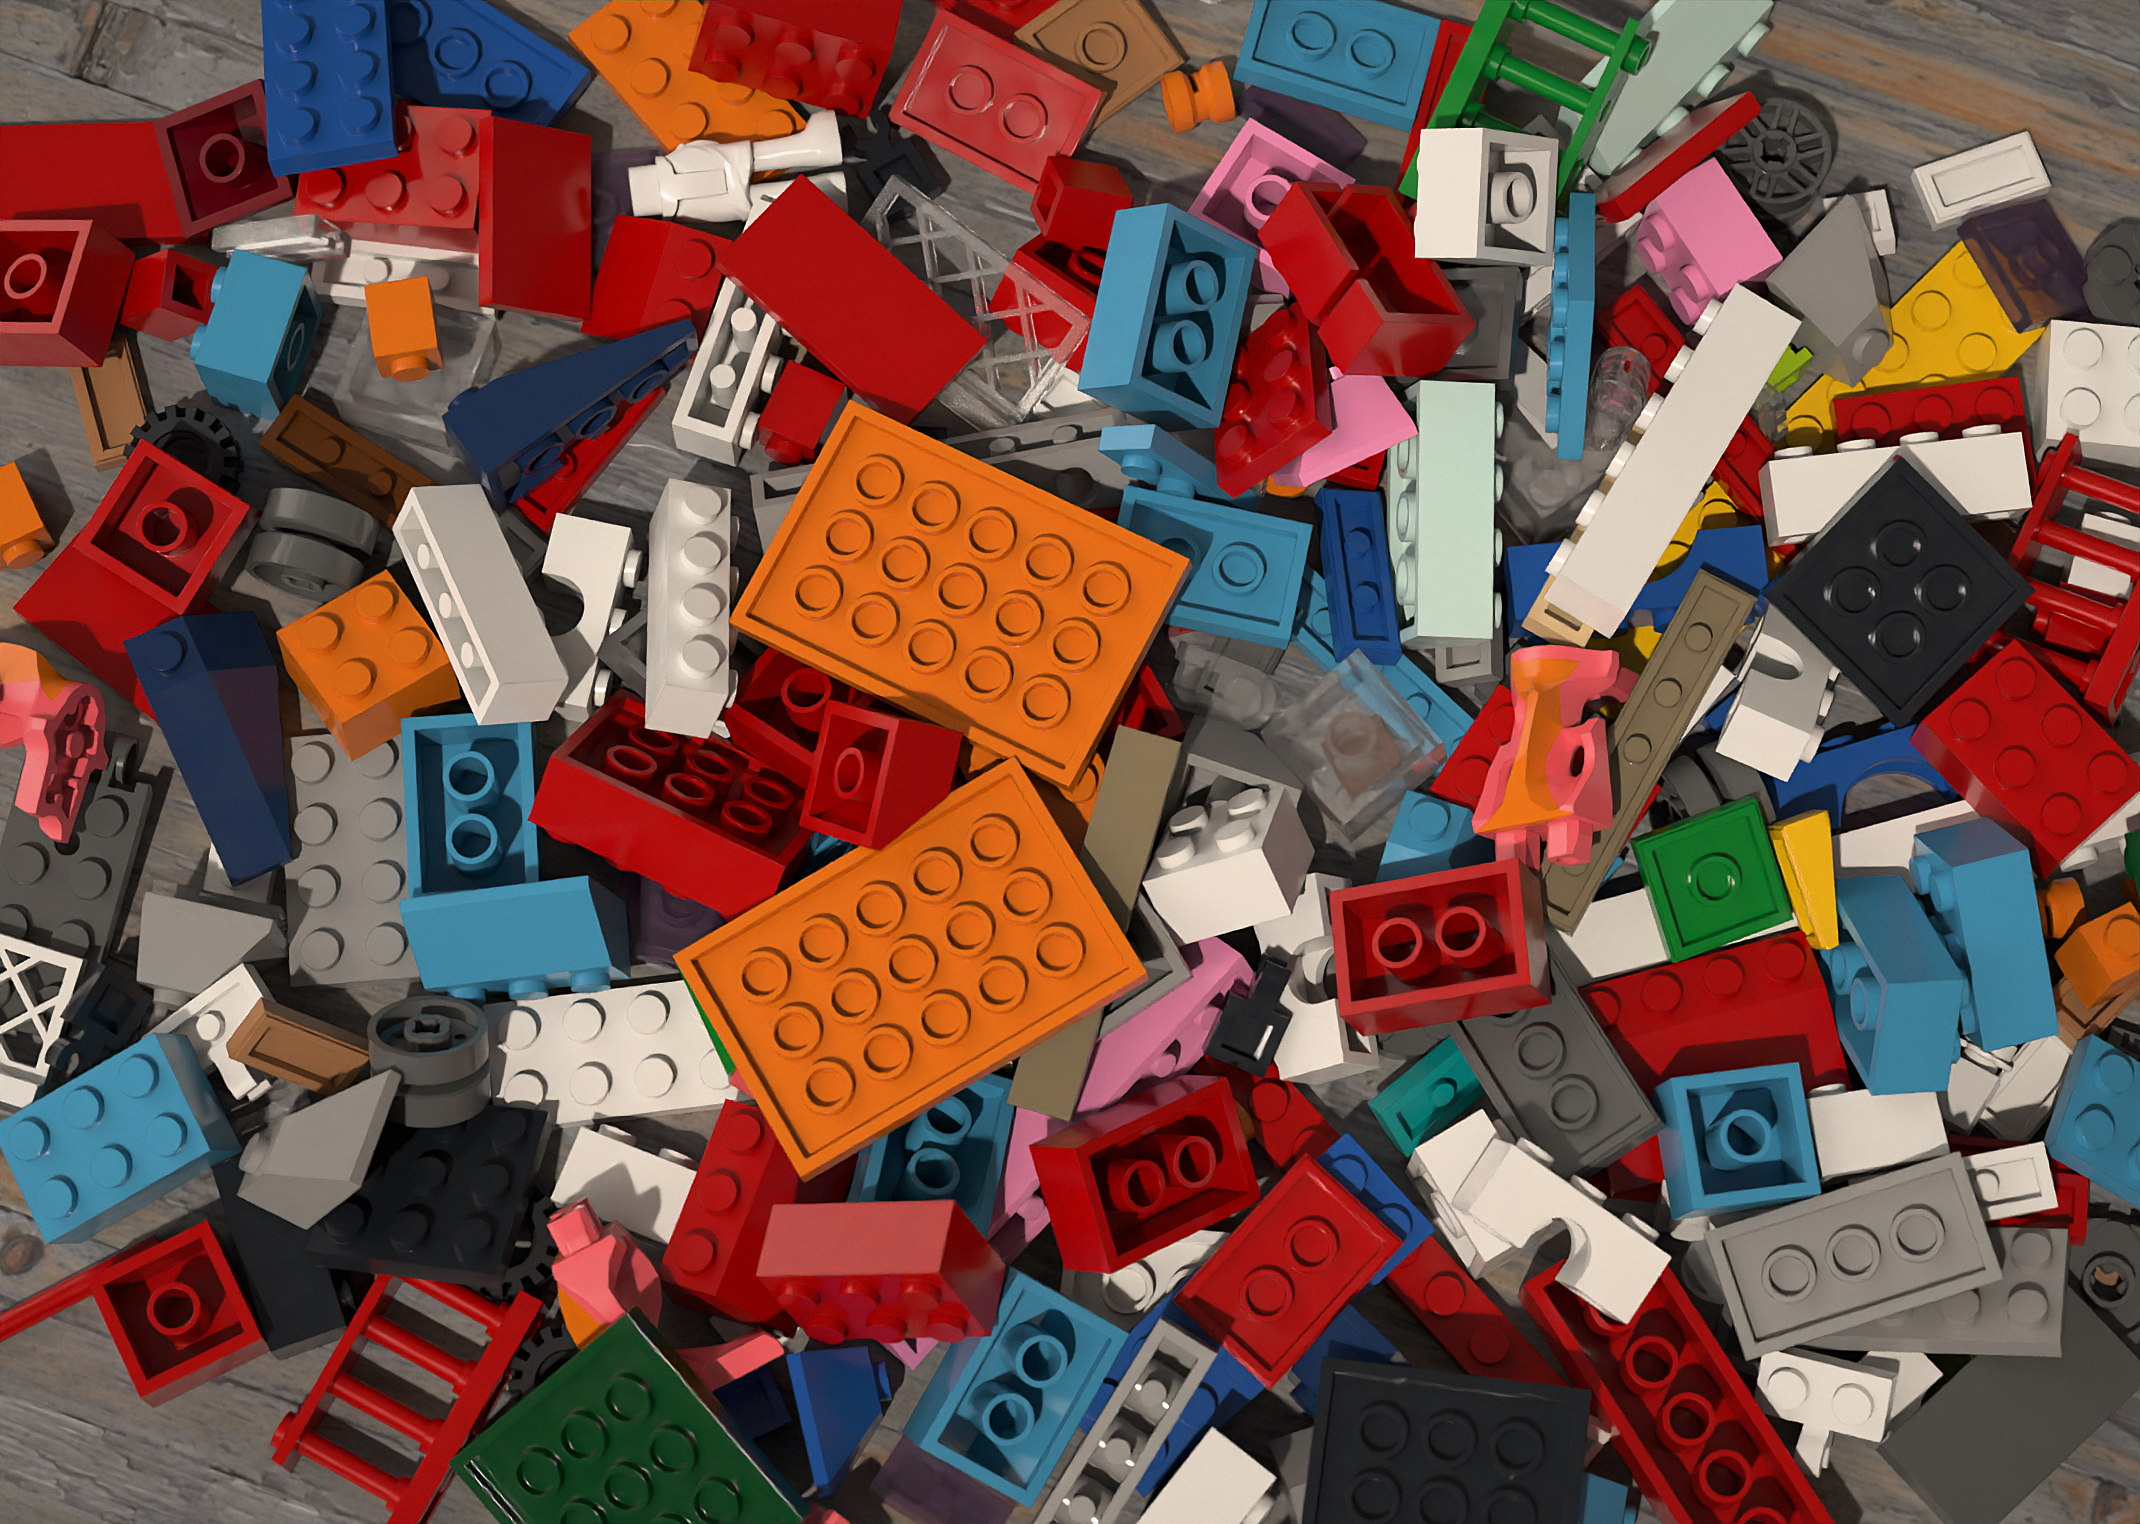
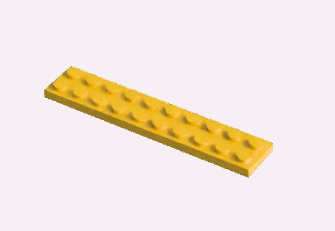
(1942, 335)

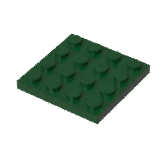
(625, 1442)

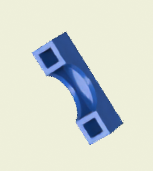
(1727, 553)
(1845, 764)

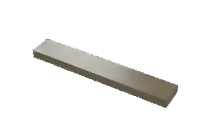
(1650, 733)
(1115, 861)

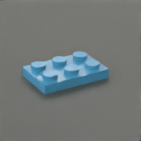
(1341, 55)
(1242, 564)
(2099, 1118)

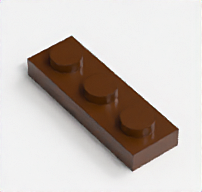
(341, 461)

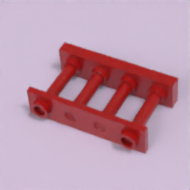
(2103, 681)
(441, 1439)

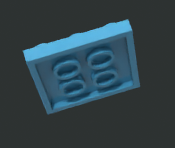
(1571, 325)

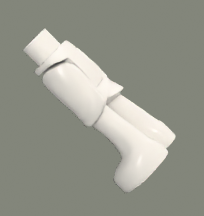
(712, 180)

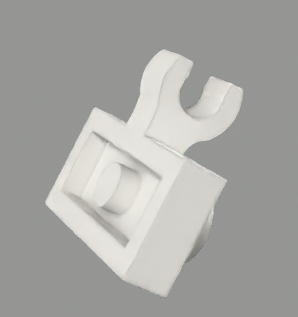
(213, 1019)
(1826, 1398)

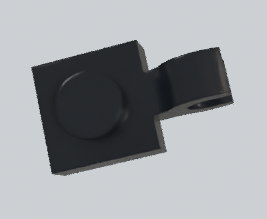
(1248, 1026)

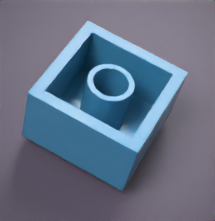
(257, 334)
(1736, 1141)

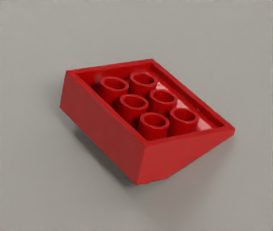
(676, 809)
(1715, 1016)

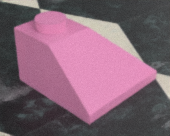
(1363, 422)

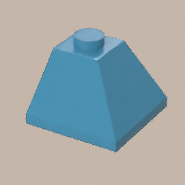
(1432, 839)

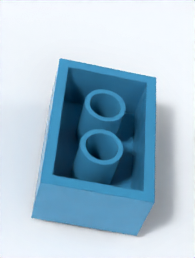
(1167, 318)
(470, 804)
(1987, 910)
(1893, 988)
(116, 1138)

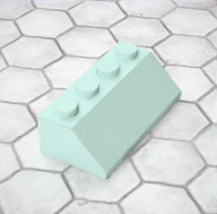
(1687, 59)
(1444, 515)

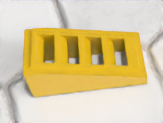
(1806, 866)

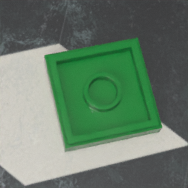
(1711, 879)

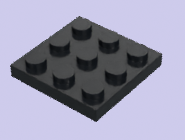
(1897, 591)
(439, 1200)

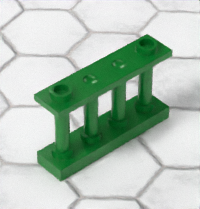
(1489, 58)

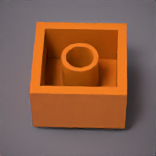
(368, 664)

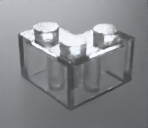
(1540, 491)

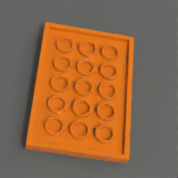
(961, 594)
(910, 969)

